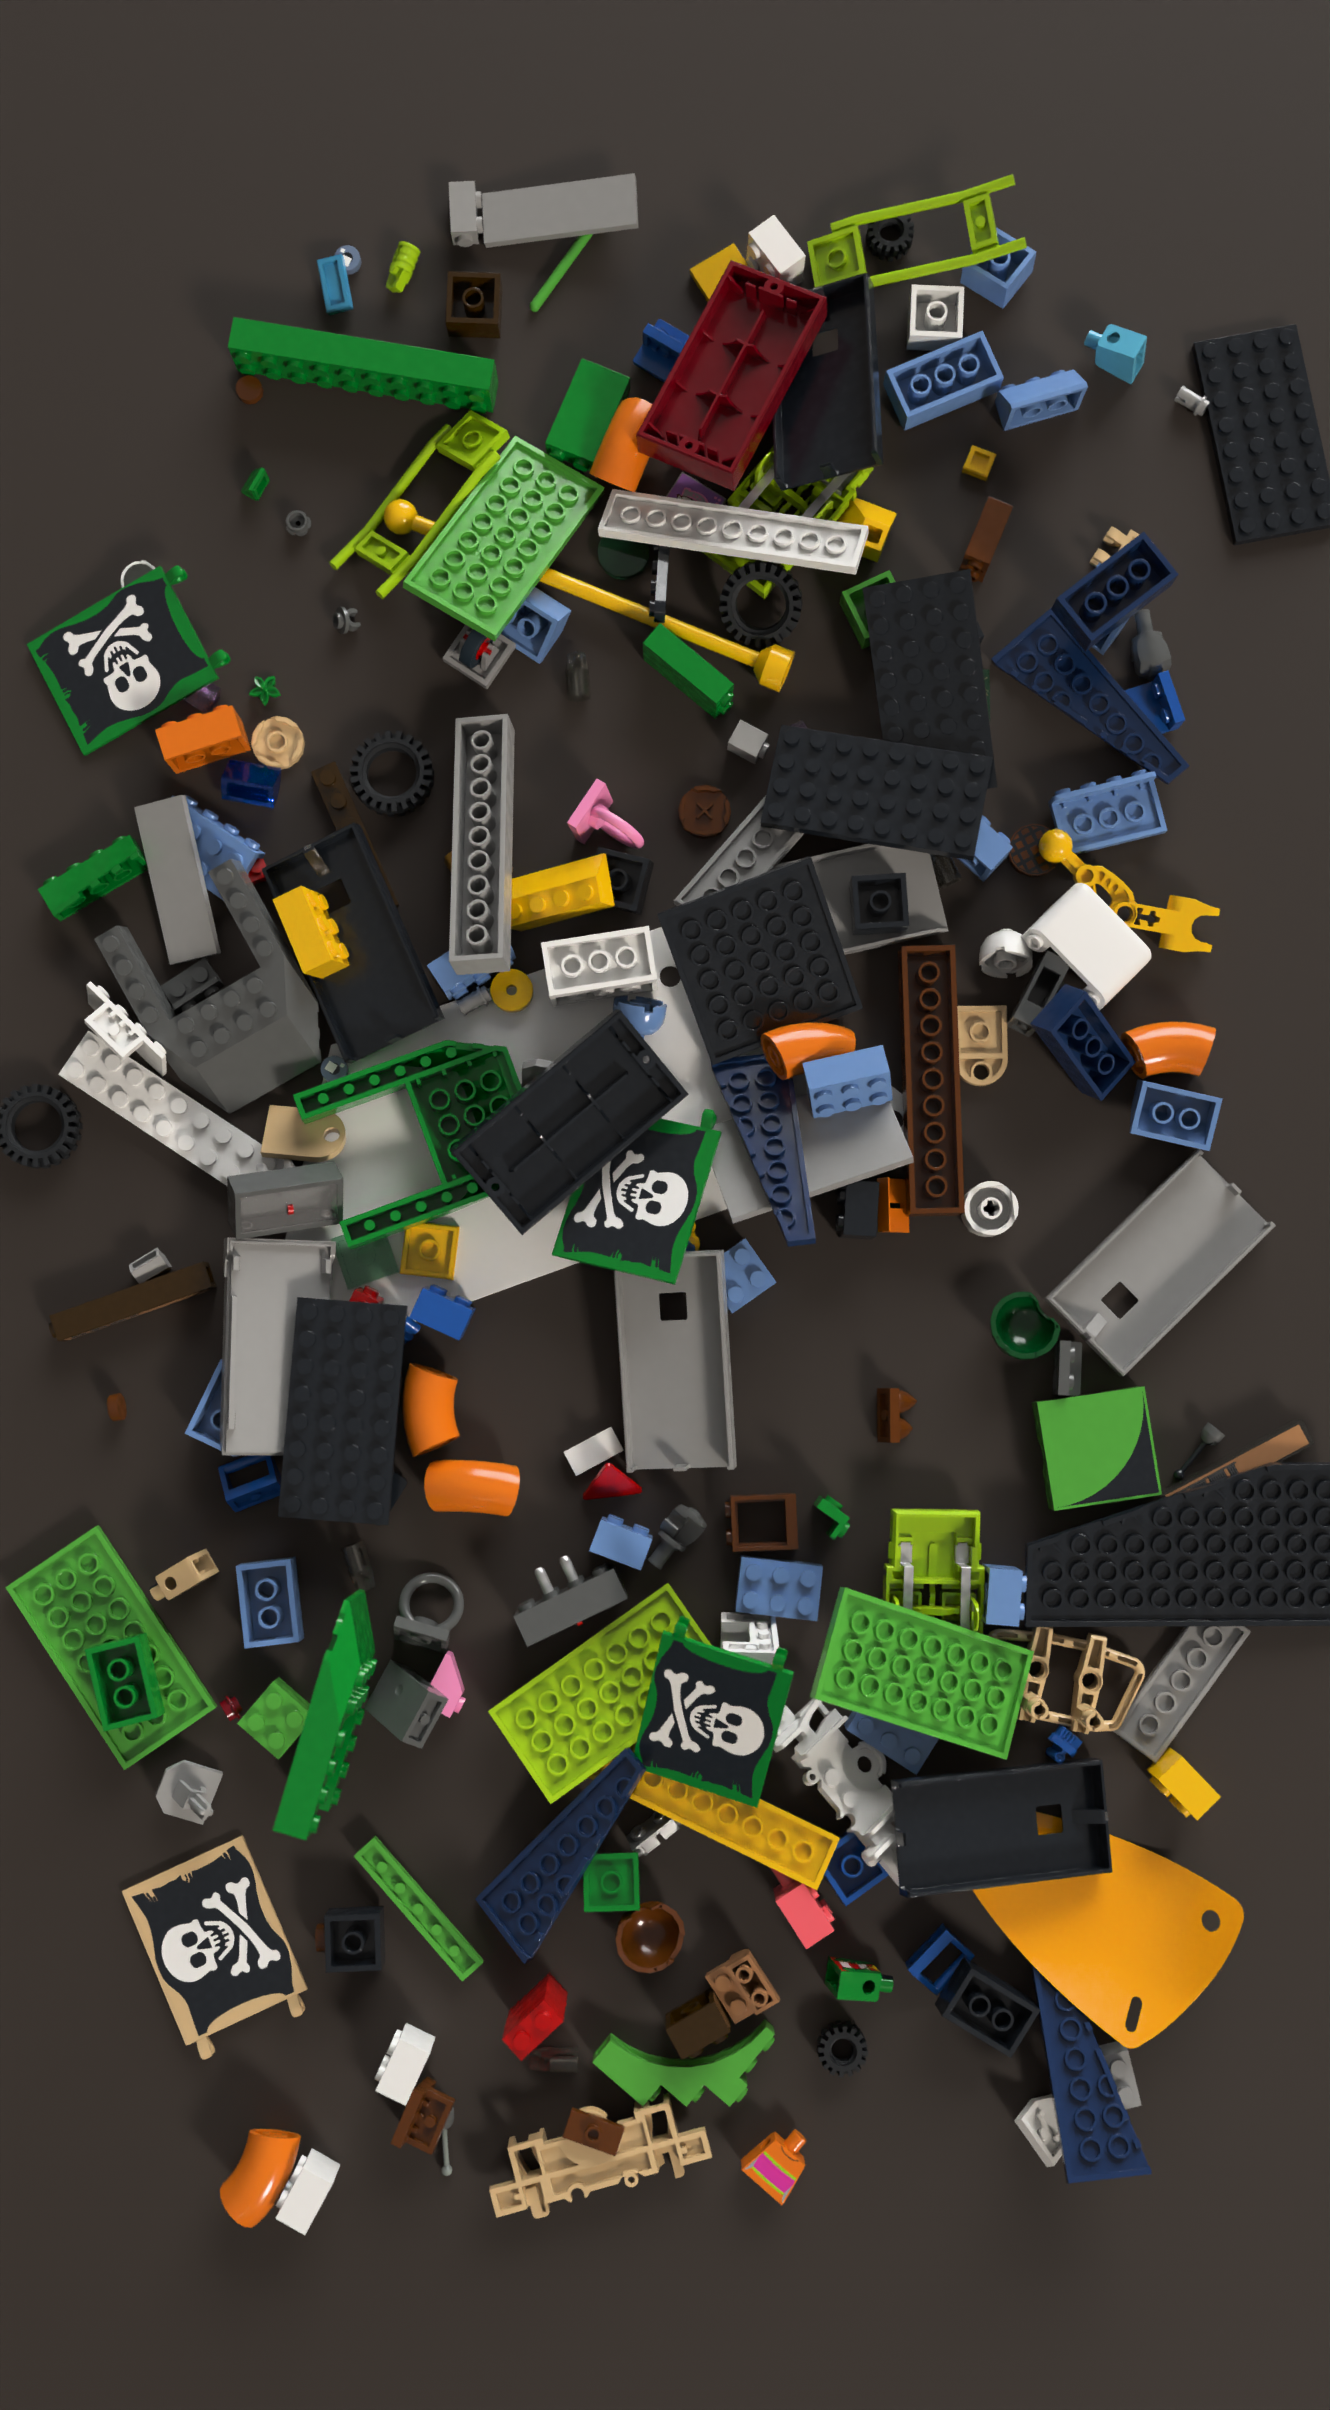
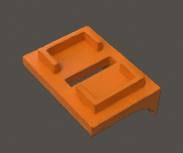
(892, 1219)

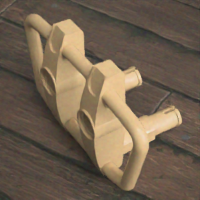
(1084, 1698)

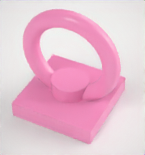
(595, 814)

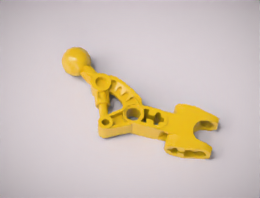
(1172, 923)

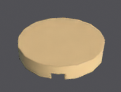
(278, 742)

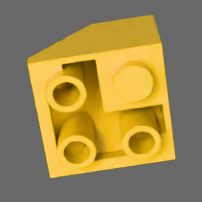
(878, 521)

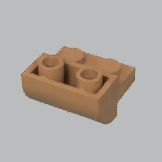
(742, 1986)

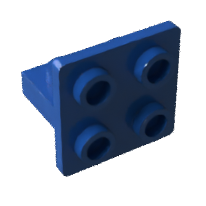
(660, 349)

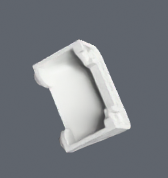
(1090, 942)

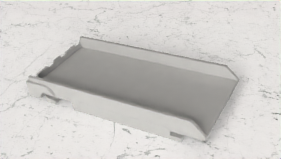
(923, 895)
(258, 1335)

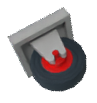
(478, 655)

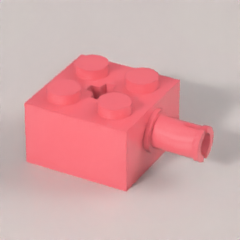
(803, 1909)

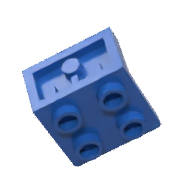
(1159, 702)

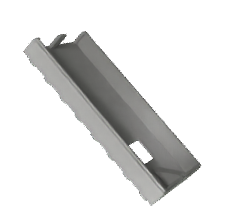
(1166, 1256)
(677, 1370)

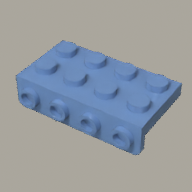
(1109, 812)
(219, 843)

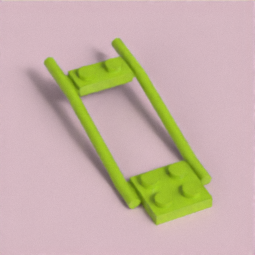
(842, 255)
(469, 443)

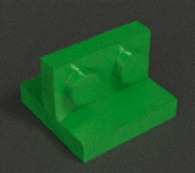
(612, 1883)

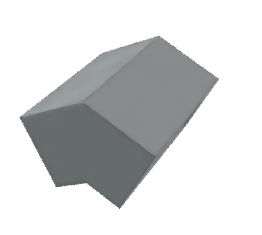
(149, 1266)

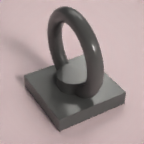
(422, 1630)

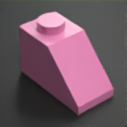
(450, 1684)

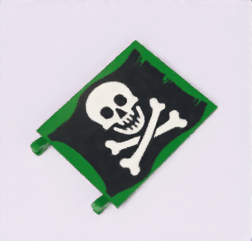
(124, 659)
(642, 1202)
(712, 1716)

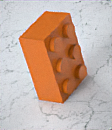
(202, 739)

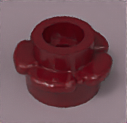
(231, 1708)

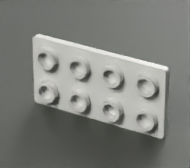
(119, 1032)

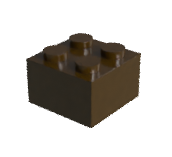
(474, 304)
(697, 2024)

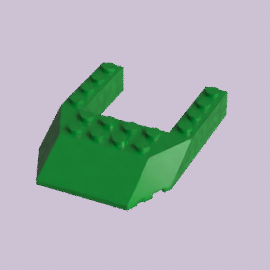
(451, 1093)
(330, 1722)

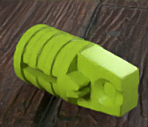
(402, 266)

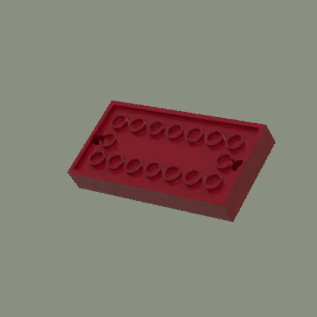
(732, 375)

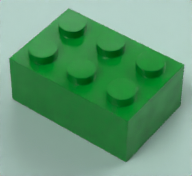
(124, 1681)

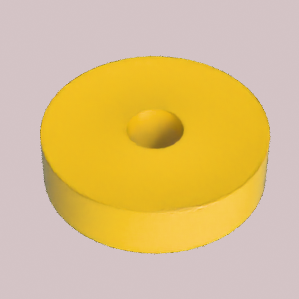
(515, 1002)

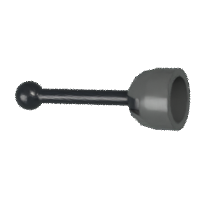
(1209, 1436)

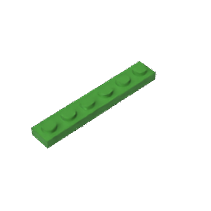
(418, 1908)

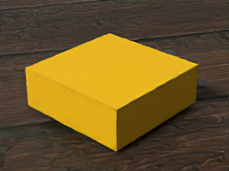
(979, 463)

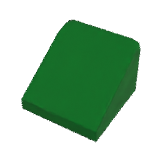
(256, 484)

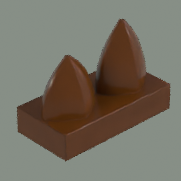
(889, 1406)

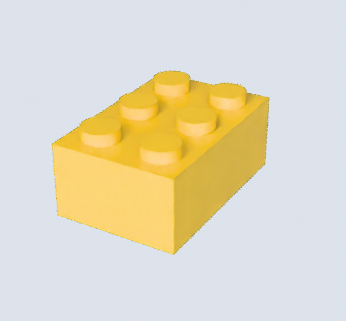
(312, 932)

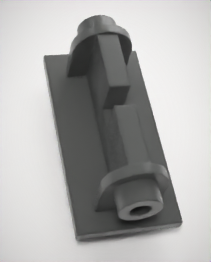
(643, 1836)

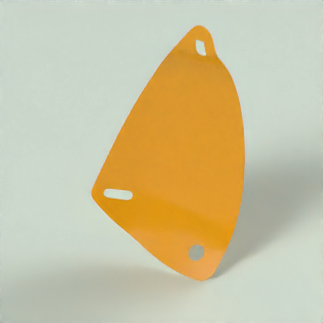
(1120, 1935)

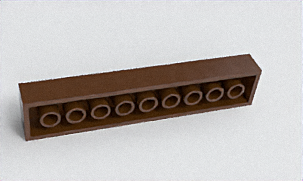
(931, 1080)

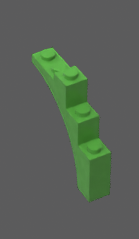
(721, 2072)

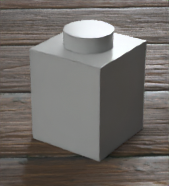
(748, 742)

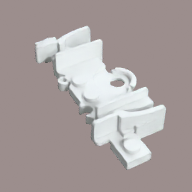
(841, 1782)

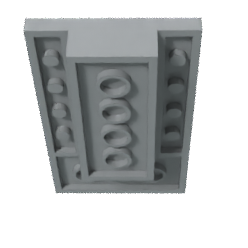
(835, 1152)

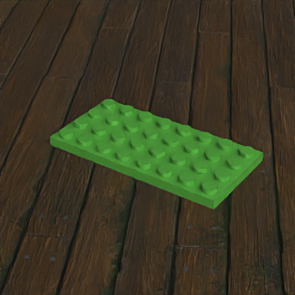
(503, 538)
(92, 1599)
(922, 1673)

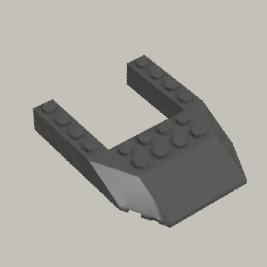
(245, 1034)

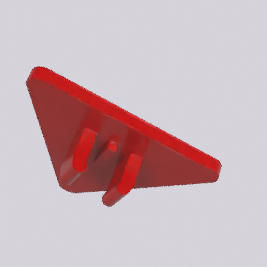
(611, 1483)

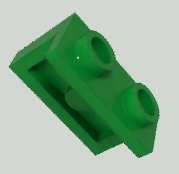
(832, 1509)

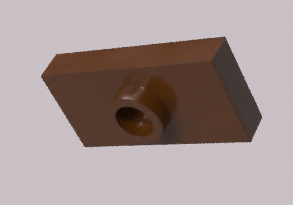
(593, 2131)

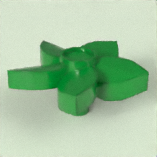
(265, 689)

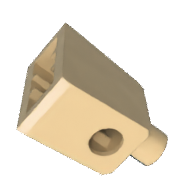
(184, 1576)

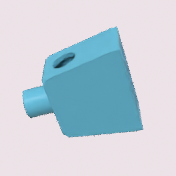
(1118, 351)

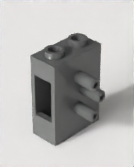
(1038, 992)
(406, 1704)

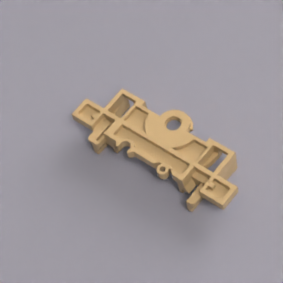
(574, 2165)

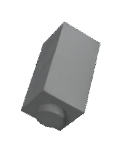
(464, 216)

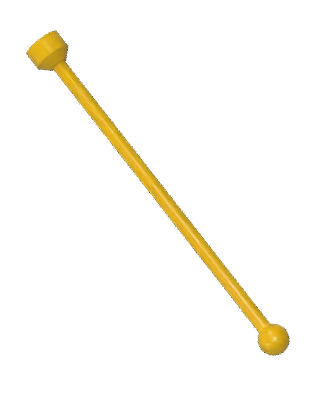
(769, 664)

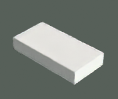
(593, 1451)

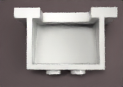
(749, 1635)

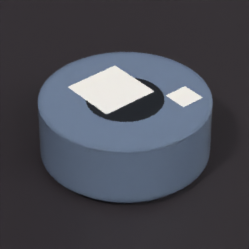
(351, 258)
(334, 1068)

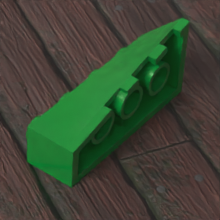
(94, 877)

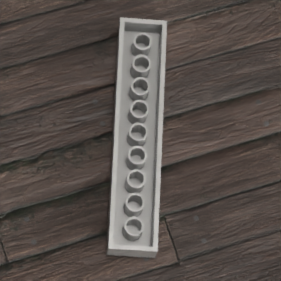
(482, 845)

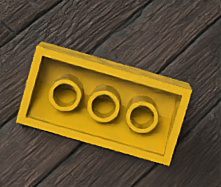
(561, 893)

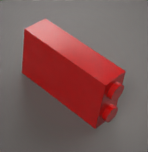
(535, 2016)

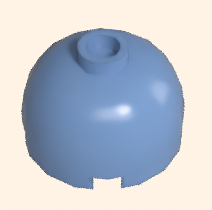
(643, 1013)

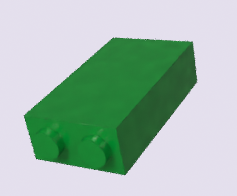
(586, 414)
(688, 671)

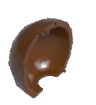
(649, 1937)

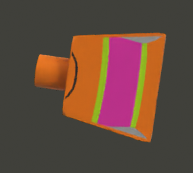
(776, 2164)

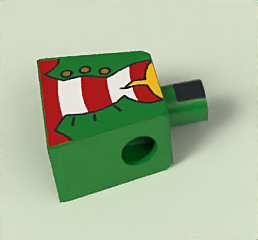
(856, 1980)

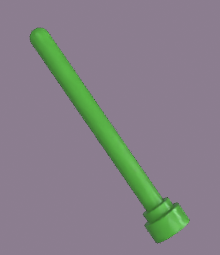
(559, 272)

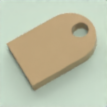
(982, 1042)
(292, 1139)

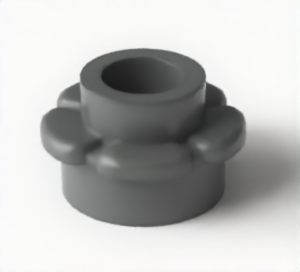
(298, 516)

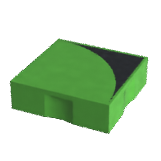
(1097, 1448)

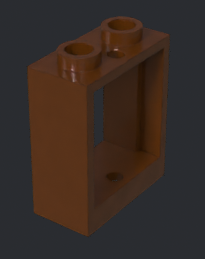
(986, 538)
(790, 1513)

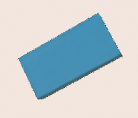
(335, 284)

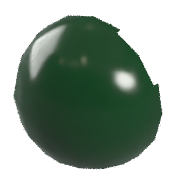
(1022, 1327)

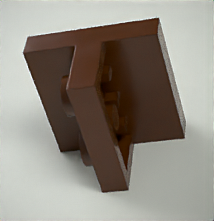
(423, 2117)

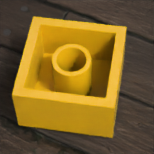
(1179, 1779)

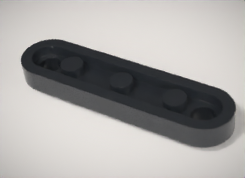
(660, 567)

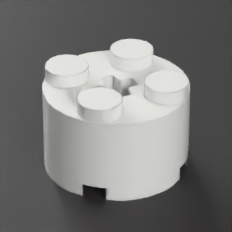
(997, 1196)

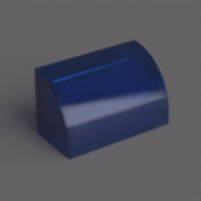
(250, 783)

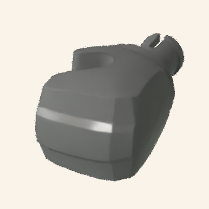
(1149, 648)
(677, 1532)

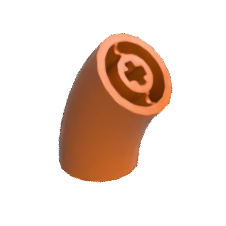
(618, 454)
(804, 1042)
(1169, 1048)
(428, 1409)
(471, 1486)
(260, 2175)

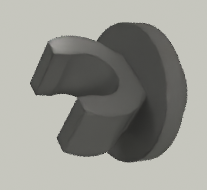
(342, 621)

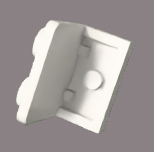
(1040, 2128)

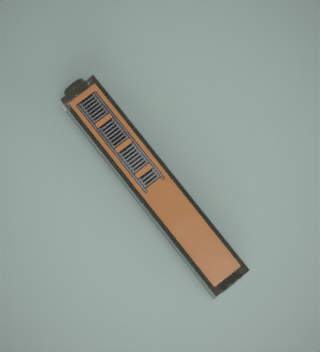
(1271, 1447)

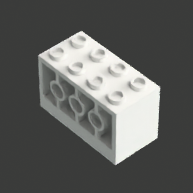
(599, 966)

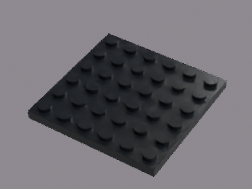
(760, 958)

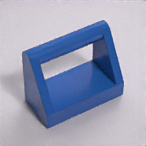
(254, 1491)
(929, 1951)

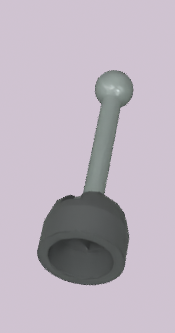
(447, 2169)

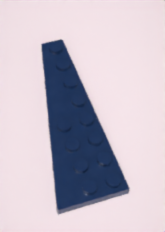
(1078, 685)
(770, 1130)
(542, 1877)
(1089, 2113)

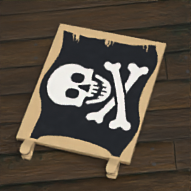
(215, 1942)

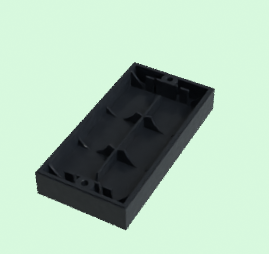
(569, 1121)

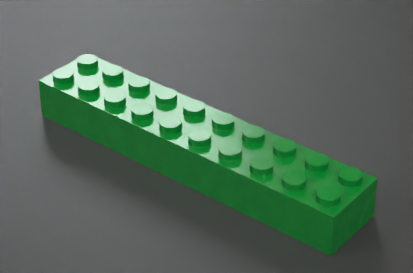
(363, 365)

